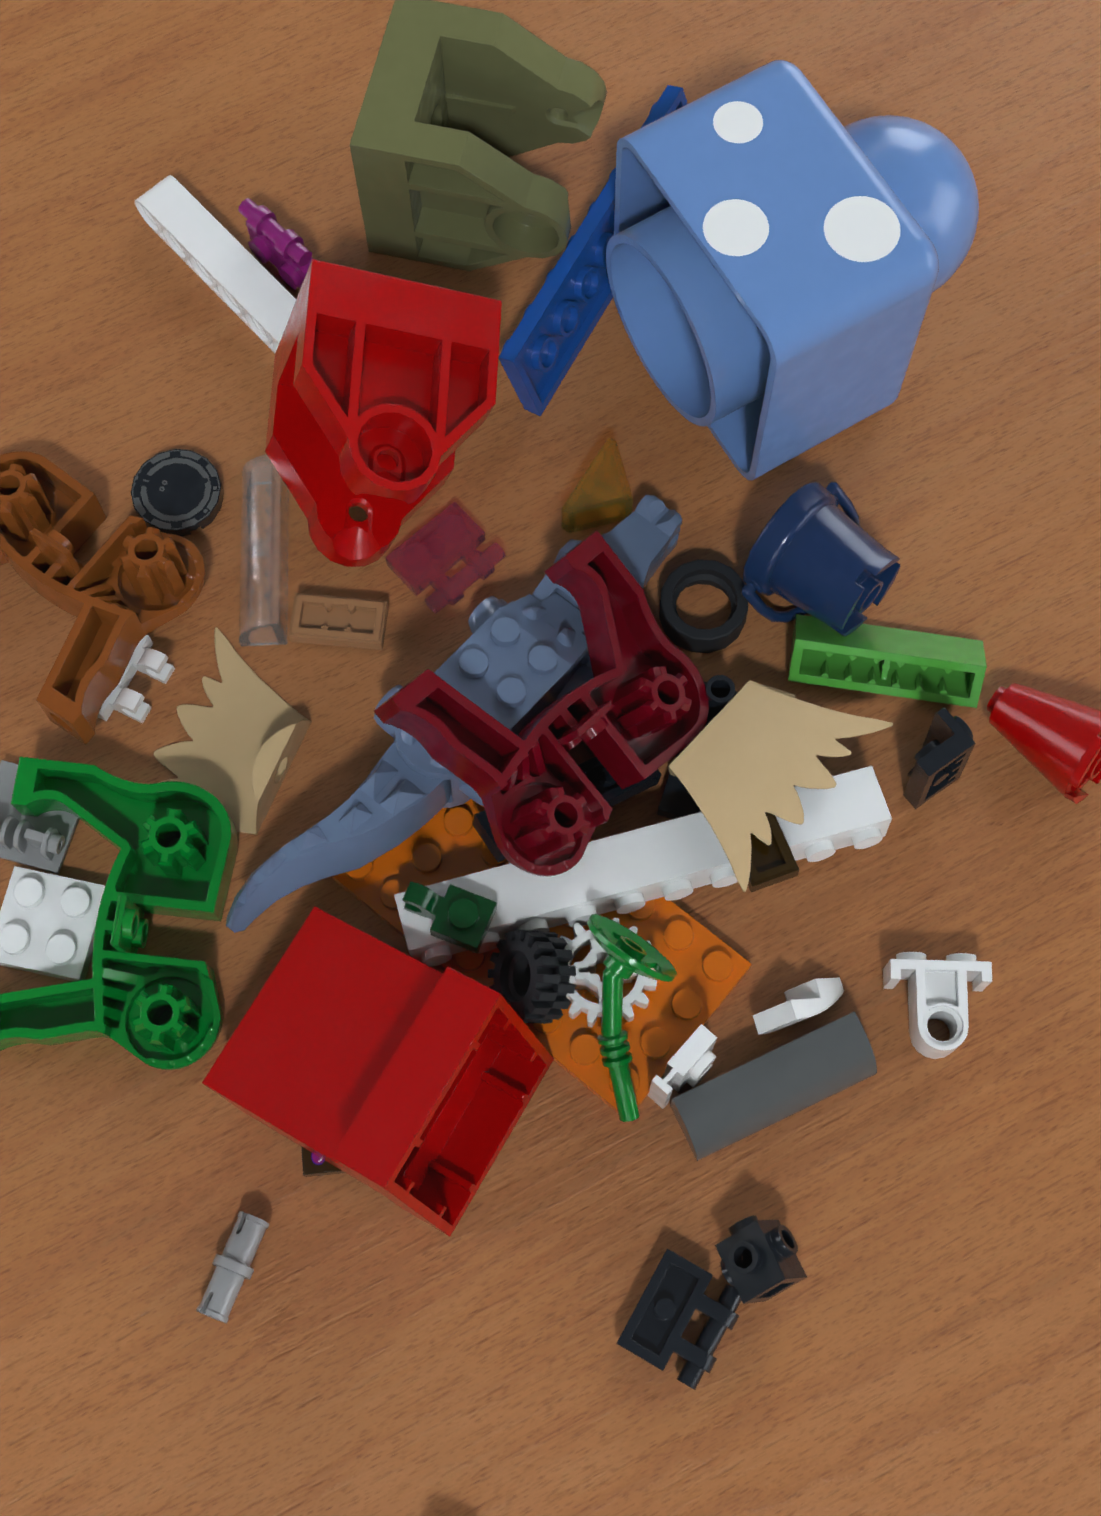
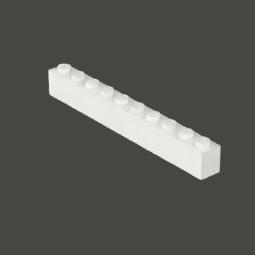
(650, 864)

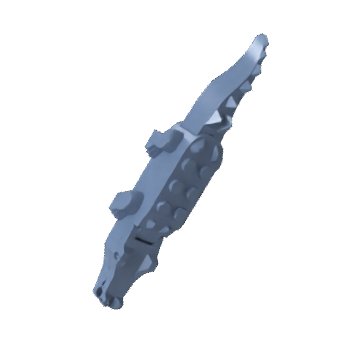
(511, 668)

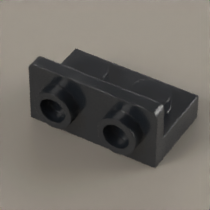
(940, 759)

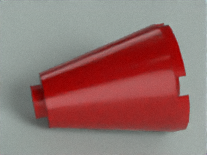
(1052, 735)

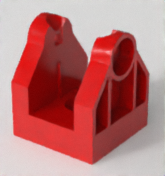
(375, 400)

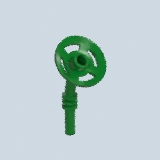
(626, 956)

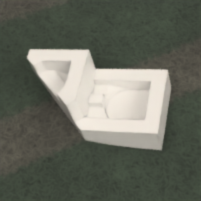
(800, 1004)

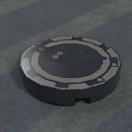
(177, 492)

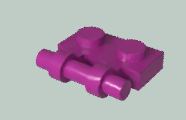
(276, 244)

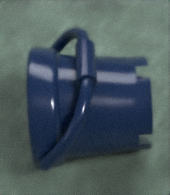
(818, 561)

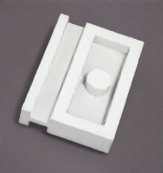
(687, 1065)

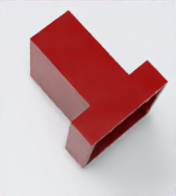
(383, 1067)

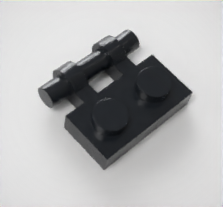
(665, 1311)

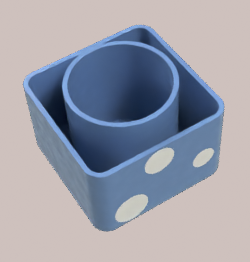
(782, 259)

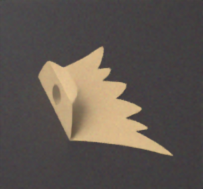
(239, 743)
(755, 757)

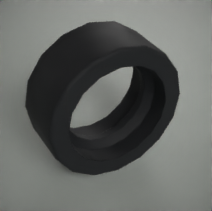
(706, 573)

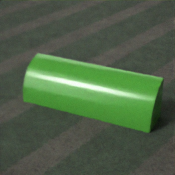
(888, 662)

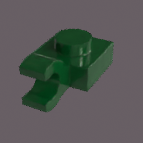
(457, 917)

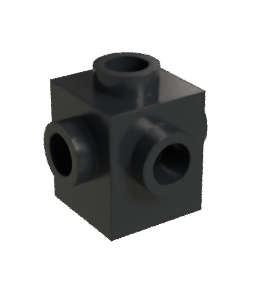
(760, 1259)

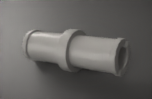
(233, 1267)

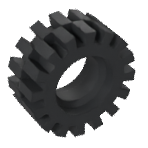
(533, 974)

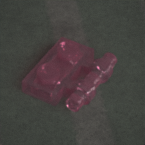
(437, 549)

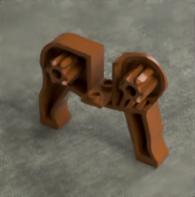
(118, 596)

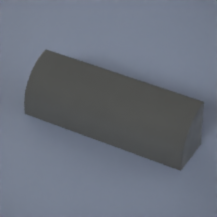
(775, 1086)

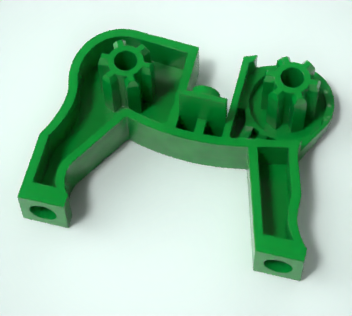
(171, 862)

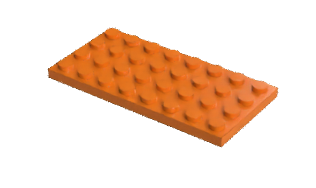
(703, 962)

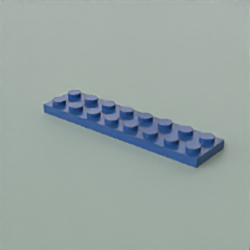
(571, 297)

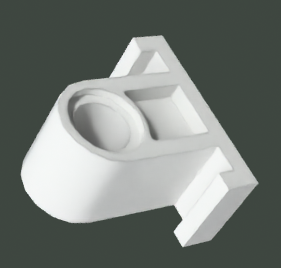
(937, 992)

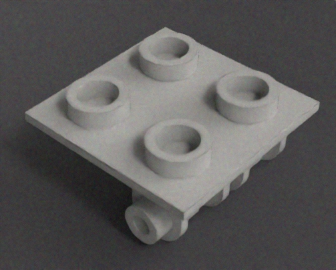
(31, 839)

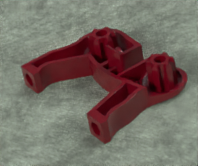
(631, 715)

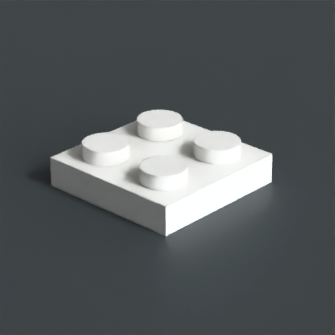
(49, 924)

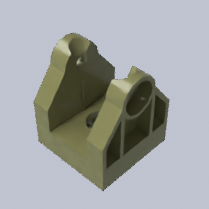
(437, 132)

